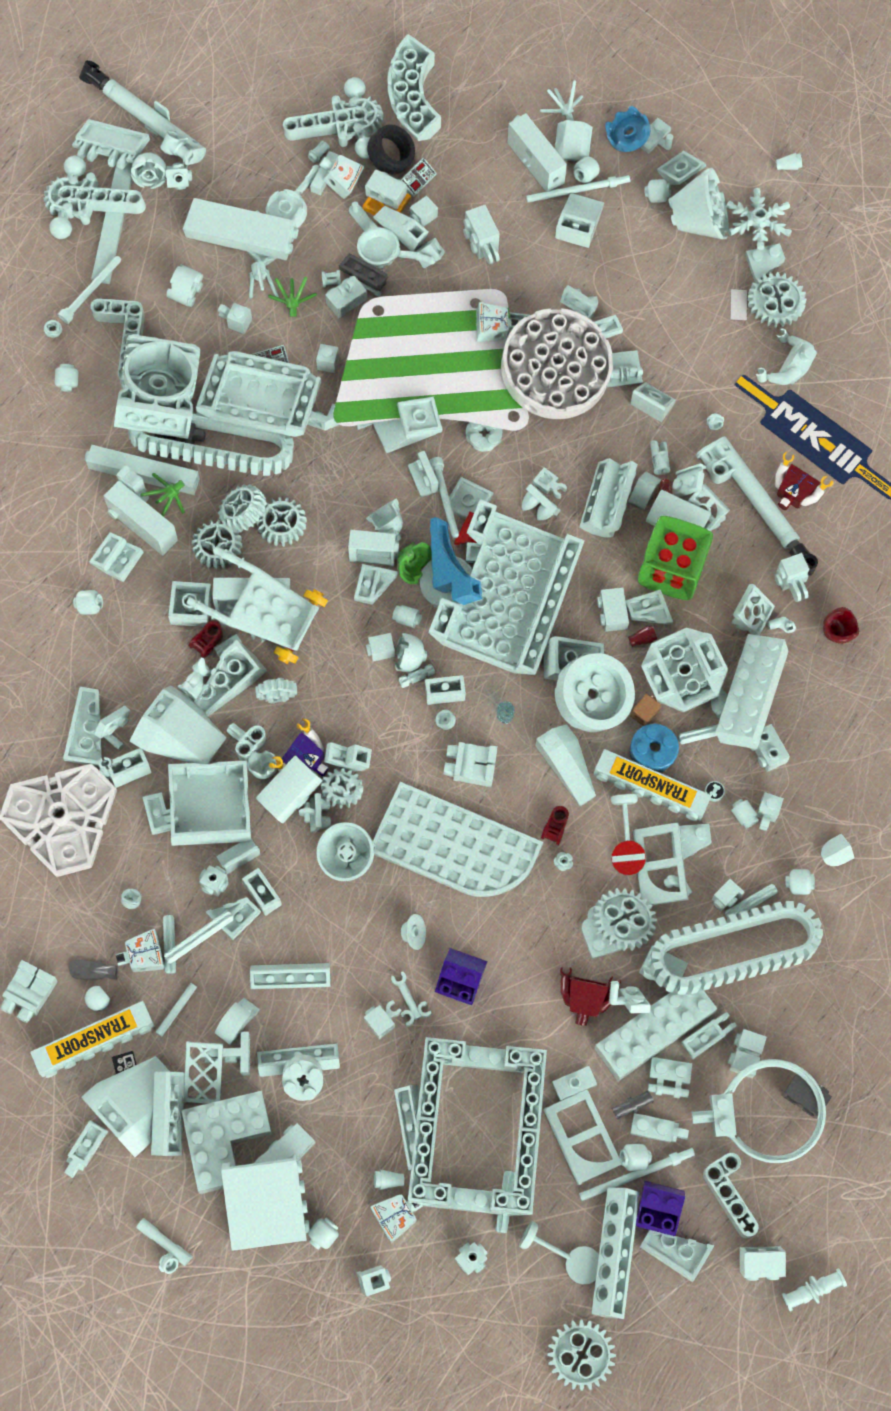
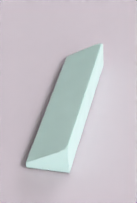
(290, 976)
(273, 1061)
(407, 1105)

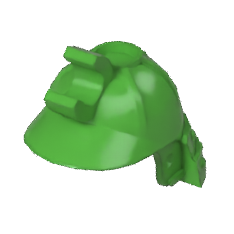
(412, 560)

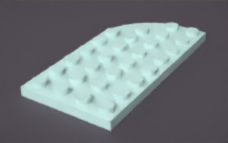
(453, 844)

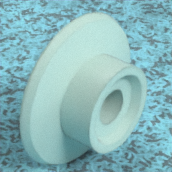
(414, 931)

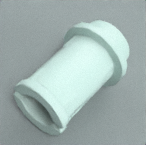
(315, 154)

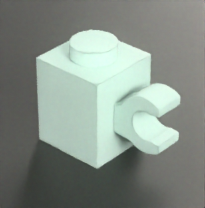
(237, 318)
(769, 809)
(379, 1020)

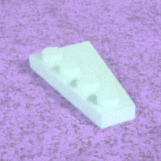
(82, 743)

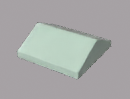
(680, 168)

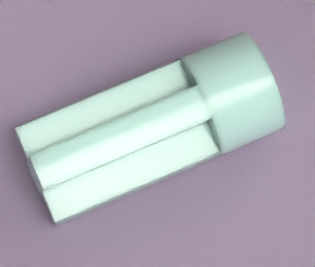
(220, 648)

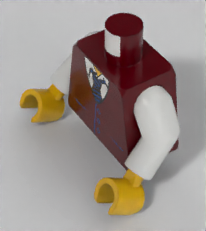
(797, 486)

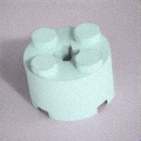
(185, 285)
(293, 1071)

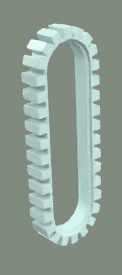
(222, 457)
(738, 970)

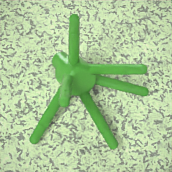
(292, 302)
(171, 491)

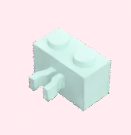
(346, 296)

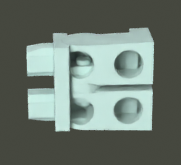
(473, 763)
(28, 991)

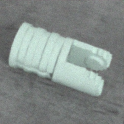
(660, 458)

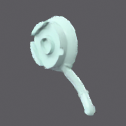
(289, 203)
(381, 246)

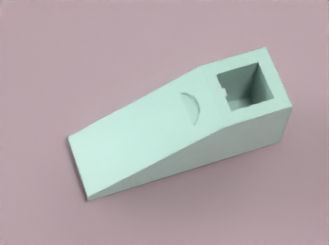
(405, 228)

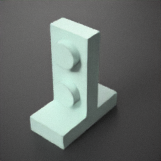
(231, 1055)

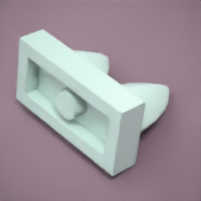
(579, 302)
(533, 498)

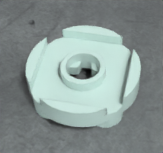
(483, 443)

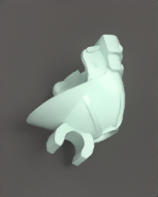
(387, 519)

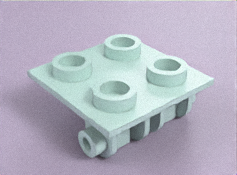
(625, 369)

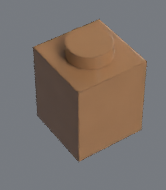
(646, 710)

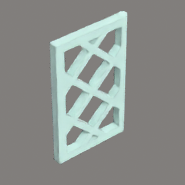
(190, 1061)

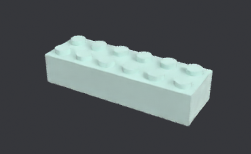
(752, 691)
(653, 1031)

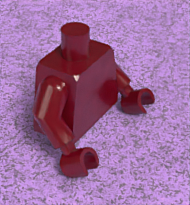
(584, 996)

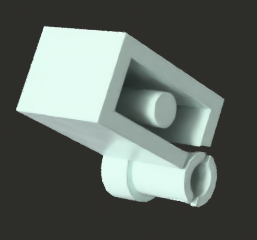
(125, 768)

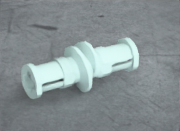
(813, 1290)

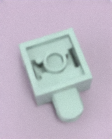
(482, 233)

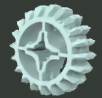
(242, 508)
(290, 510)
(201, 541)

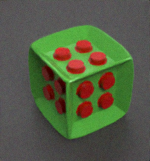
(675, 557)

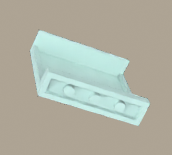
(265, 1203)

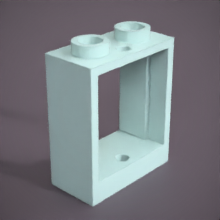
(373, 547)

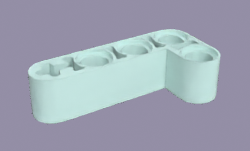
(734, 1197)

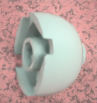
(148, 170)
(410, 653)

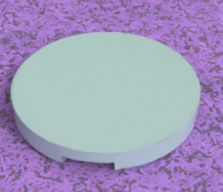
(426, 586)

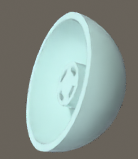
(335, 850)

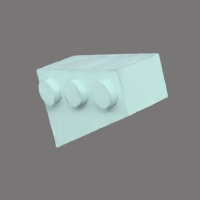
(294, 1141)

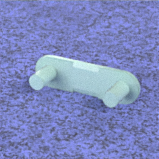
(361, 217)

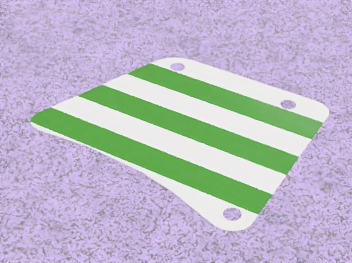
(422, 351)

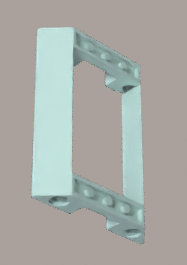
(512, 1059)

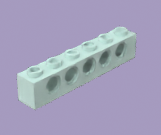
(615, 1253)

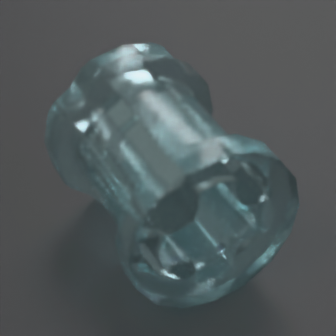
(505, 705)

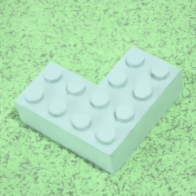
(214, 1129)

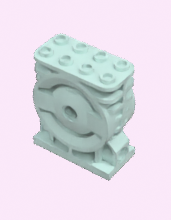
(157, 386)

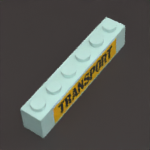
(652, 785)
(92, 1039)

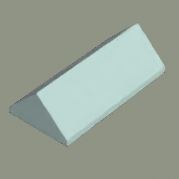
(167, 1113)

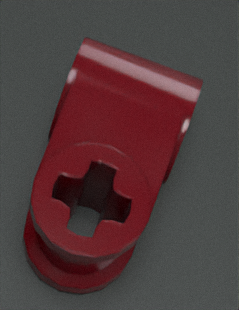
(204, 642)
(555, 828)

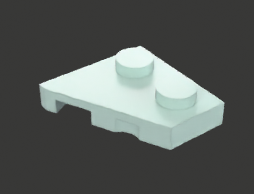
(764, 260)
(373, 583)
(649, 608)
(692, 839)
(243, 912)

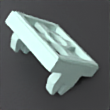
(722, 509)
(764, 606)

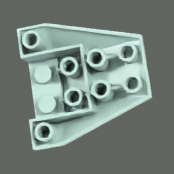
(177, 729)
(127, 1103)

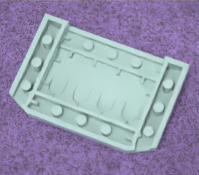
(259, 393)

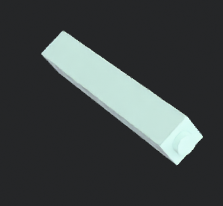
(113, 461)

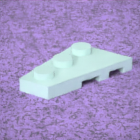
(678, 1253)

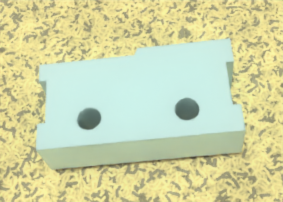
(132, 481)

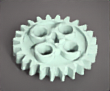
(760, 302)
(615, 904)
(598, 1365)

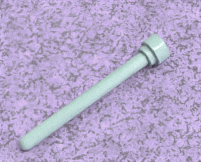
(67, 314)
(437, 466)

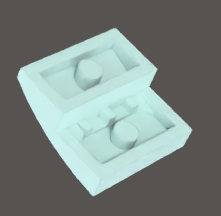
(116, 557)

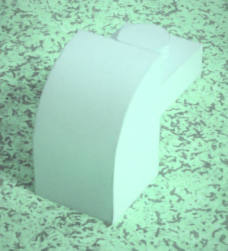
(350, 758)
(236, 1020)

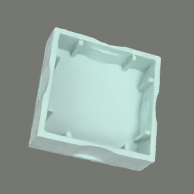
(209, 803)

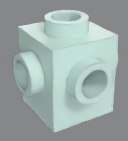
(172, 176)
(213, 887)
(466, 1264)

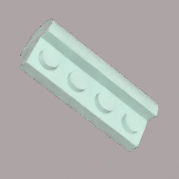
(608, 497)

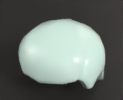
(259, 764)

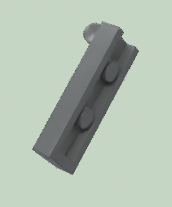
(364, 272)

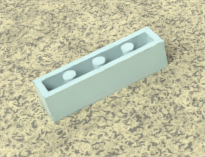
(318, 184)

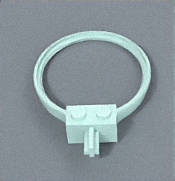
(723, 1115)

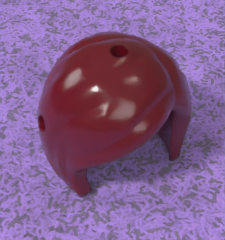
(840, 626)

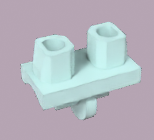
(312, 813)

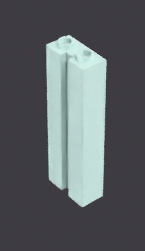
(240, 229)

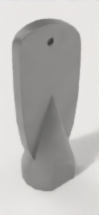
(92, 970)

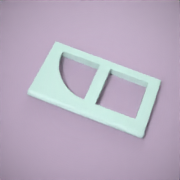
(647, 888)
(581, 1168)

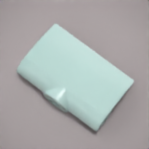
(673, 506)
(289, 789)

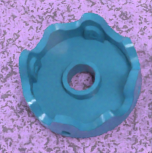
(624, 122)
(655, 760)

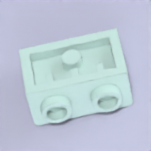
(423, 475)

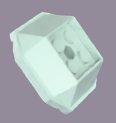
(680, 650)

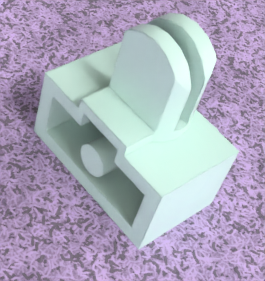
(792, 574)

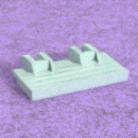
(109, 140)

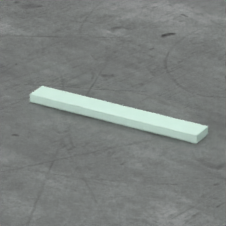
(112, 226)

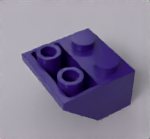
(460, 976)
(660, 1208)

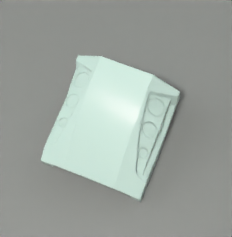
(573, 140)

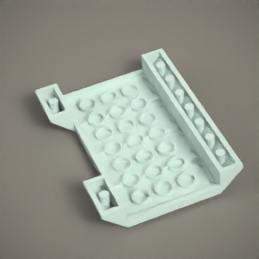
(522, 590)

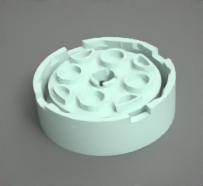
(613, 692)

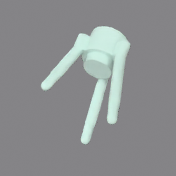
(259, 273)

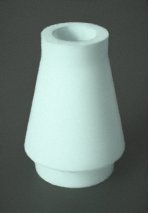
(789, 162)
(386, 1179)

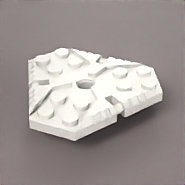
(66, 841)

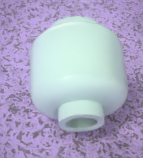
(586, 169)
(658, 191)
(66, 377)
(88, 602)
(800, 882)
(635, 1157)
(323, 1233)

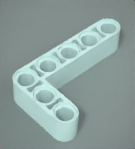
(124, 316)

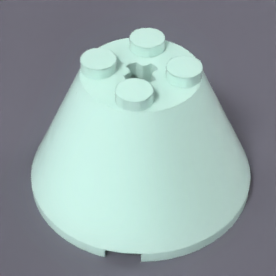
(701, 207)

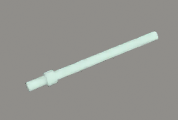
(610, 182)
(673, 1159)

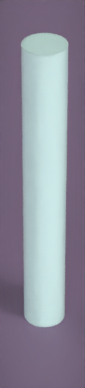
(176, 1009)

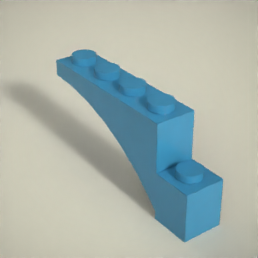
(447, 571)

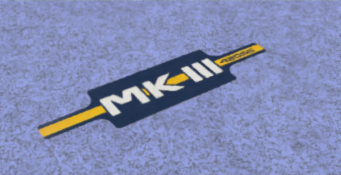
(815, 436)

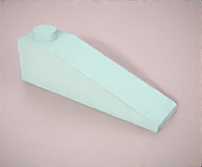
(231, 676)
(566, 759)

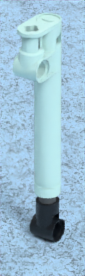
(175, 140)
(723, 457)

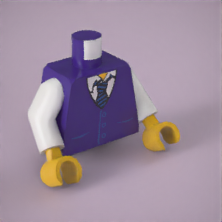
(307, 749)

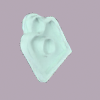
(597, 947)

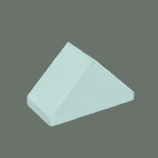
(644, 490)

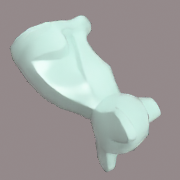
(194, 682)

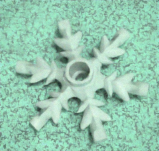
(758, 218)

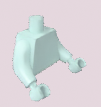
(796, 363)

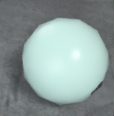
(96, 998)

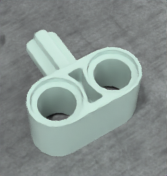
(246, 741)

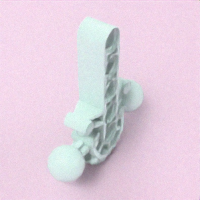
(362, 128)
(67, 194)

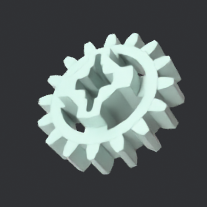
(276, 690)
(341, 788)

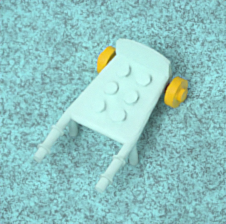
(268, 609)

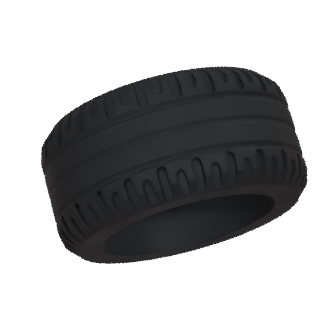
(403, 142)

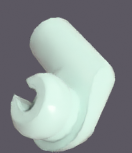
(782, 623)
(673, 880)

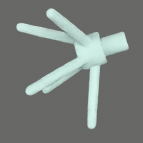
(565, 109)

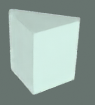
(652, 401)

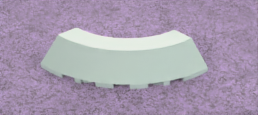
(406, 91)

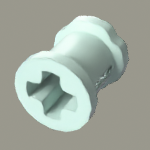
(327, 278)

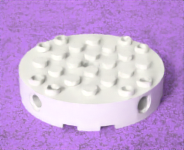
(562, 388)

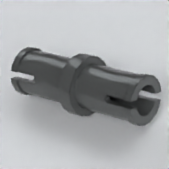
(632, 1104)

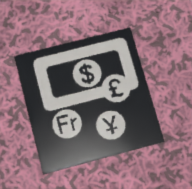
(123, 1061)

